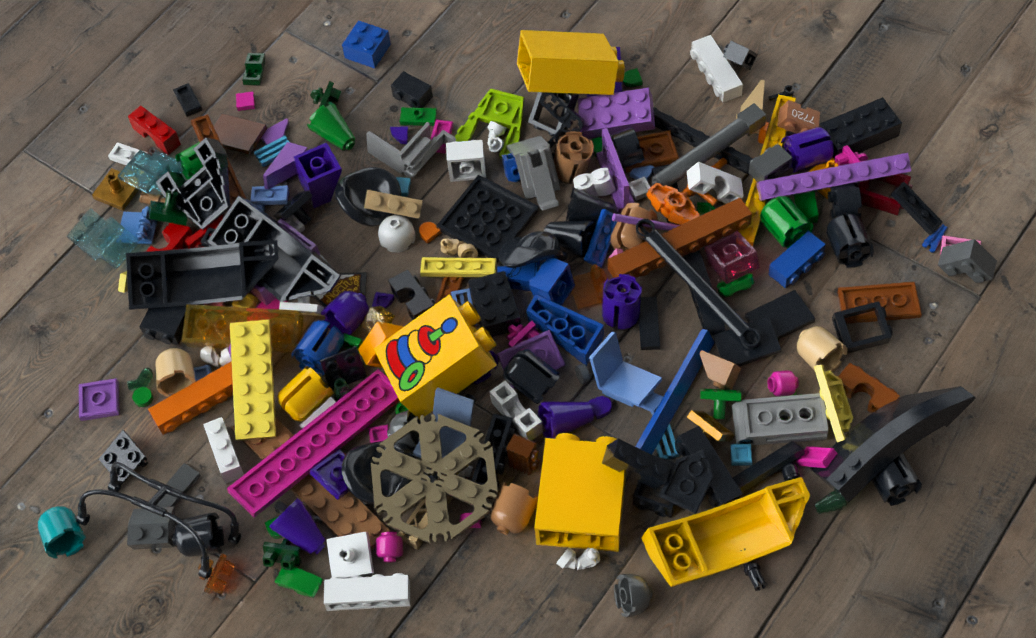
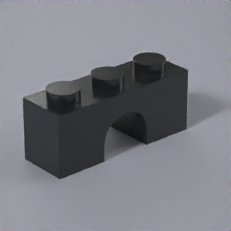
(407, 287)
(624, 456)

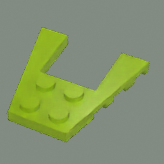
(499, 108)

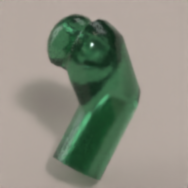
(142, 380)

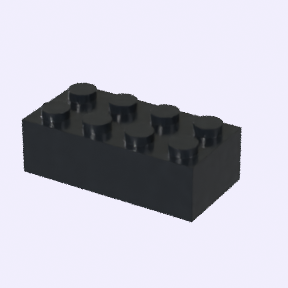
(863, 127)

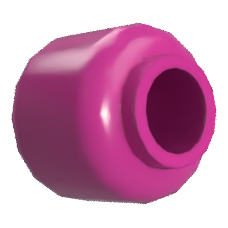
(783, 383)
(389, 546)

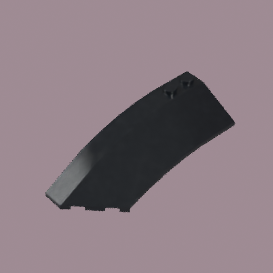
(299, 268)
(197, 274)
(887, 435)

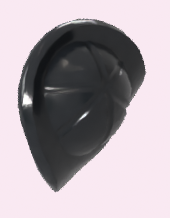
(352, 192)
(530, 249)
(358, 474)

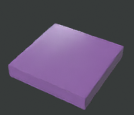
(98, 399)

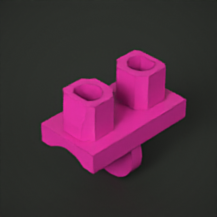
(849, 157)
(520, 333)

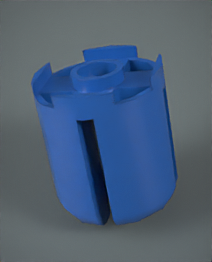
(306, 350)

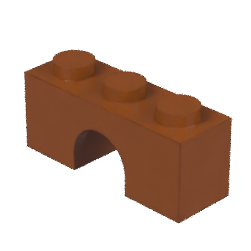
(856, 381)

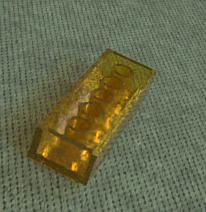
(211, 326)

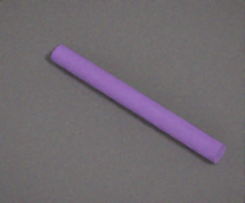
(634, 220)

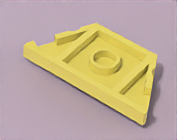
(836, 401)

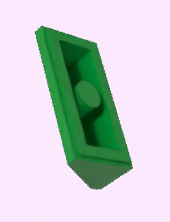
(807, 204)

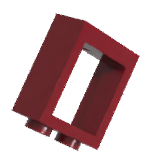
(882, 202)

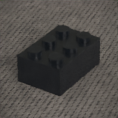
(494, 303)

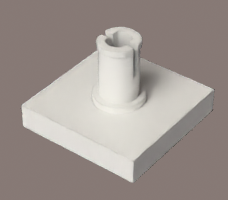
(302, 306)
(350, 555)

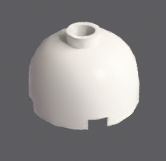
(396, 233)

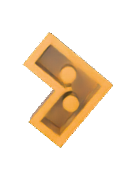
(377, 335)

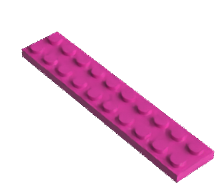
(314, 444)

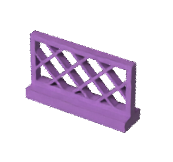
(609, 159)

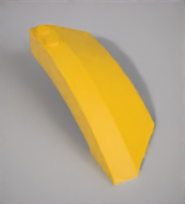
(713, 538)

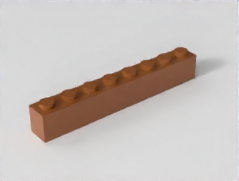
(684, 239)

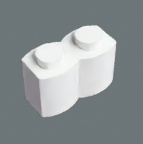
(597, 183)

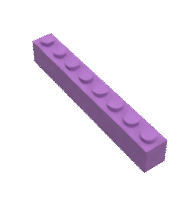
(834, 176)

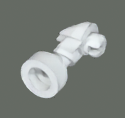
(494, 142)
(209, 355)
(588, 559)

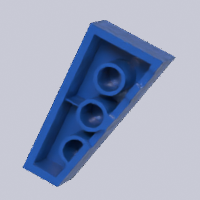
(569, 329)

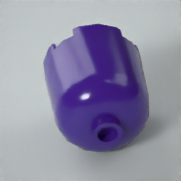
(346, 311)

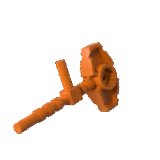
(677, 205)

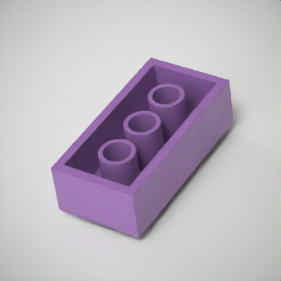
(617, 112)

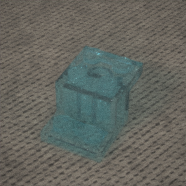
(146, 169)
(102, 238)

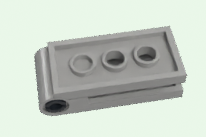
(760, 419)

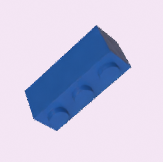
(797, 259)

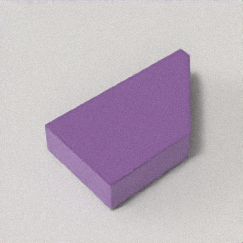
(275, 132)

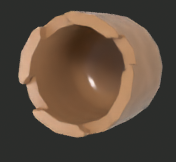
(512, 509)

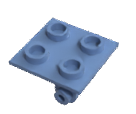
(140, 225)

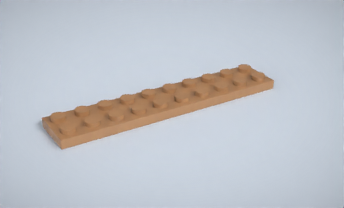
(341, 516)

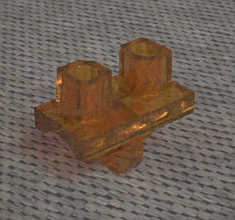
(223, 566)

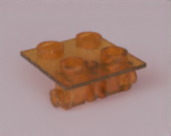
(589, 287)

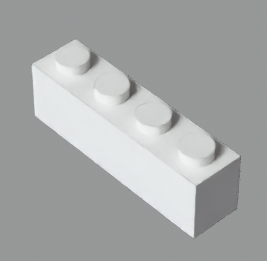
(716, 69)
(367, 592)

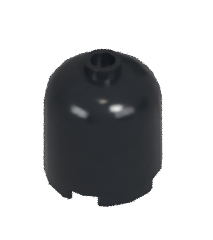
(208, 530)

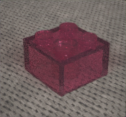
(732, 257)

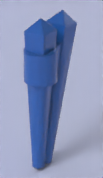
(934, 239)

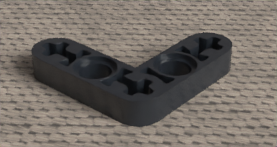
(565, 120)

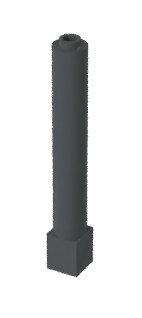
(746, 124)

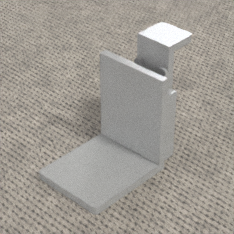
(413, 155)
(536, 170)

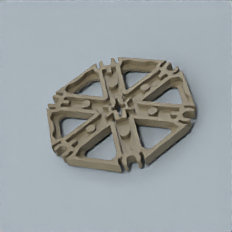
(435, 496)

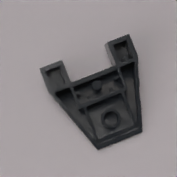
(207, 191)

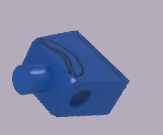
(520, 277)

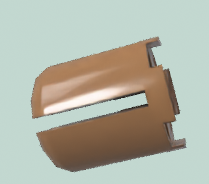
(574, 154)
(624, 234)

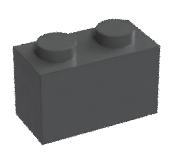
(770, 164)

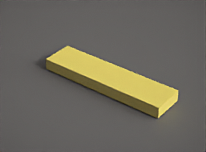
(457, 267)

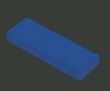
(600, 239)

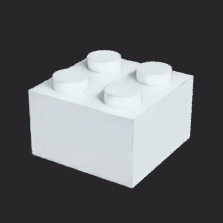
(465, 160)

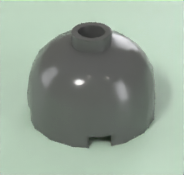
(401, 419)
(632, 594)

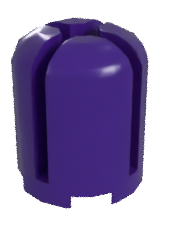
(809, 148)
(617, 301)

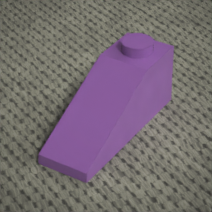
(283, 165)

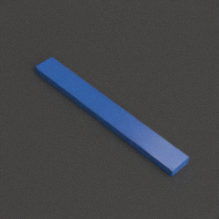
(675, 393)

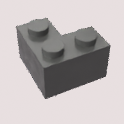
(968, 258)

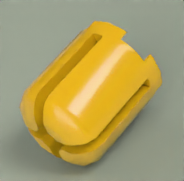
(303, 394)

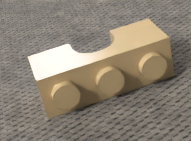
(393, 204)

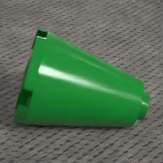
(331, 126)

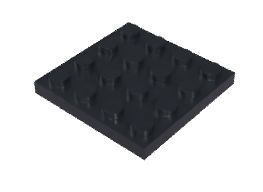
(487, 217)

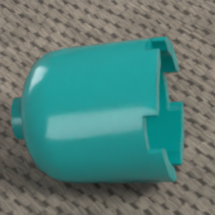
(60, 532)

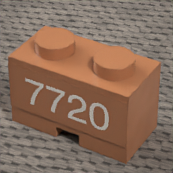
(797, 119)

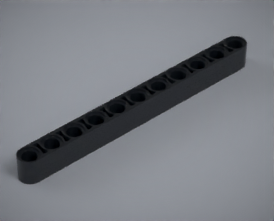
(708, 318)

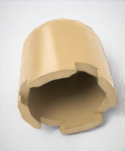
(820, 347)
(174, 371)

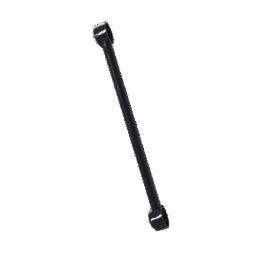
(697, 283)

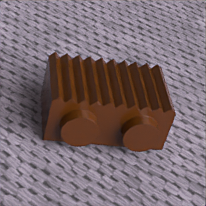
(522, 454)

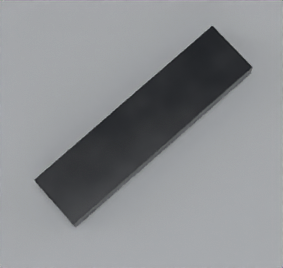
(768, 466)

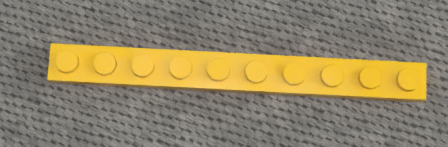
(773, 137)

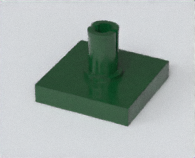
(167, 211)

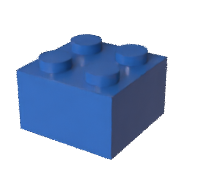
(366, 44)
(553, 281)

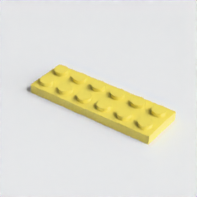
(252, 380)

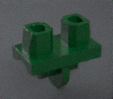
(330, 93)
(281, 553)

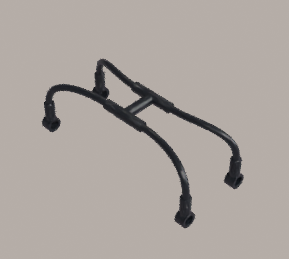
(151, 505)

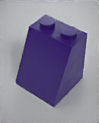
(318, 173)

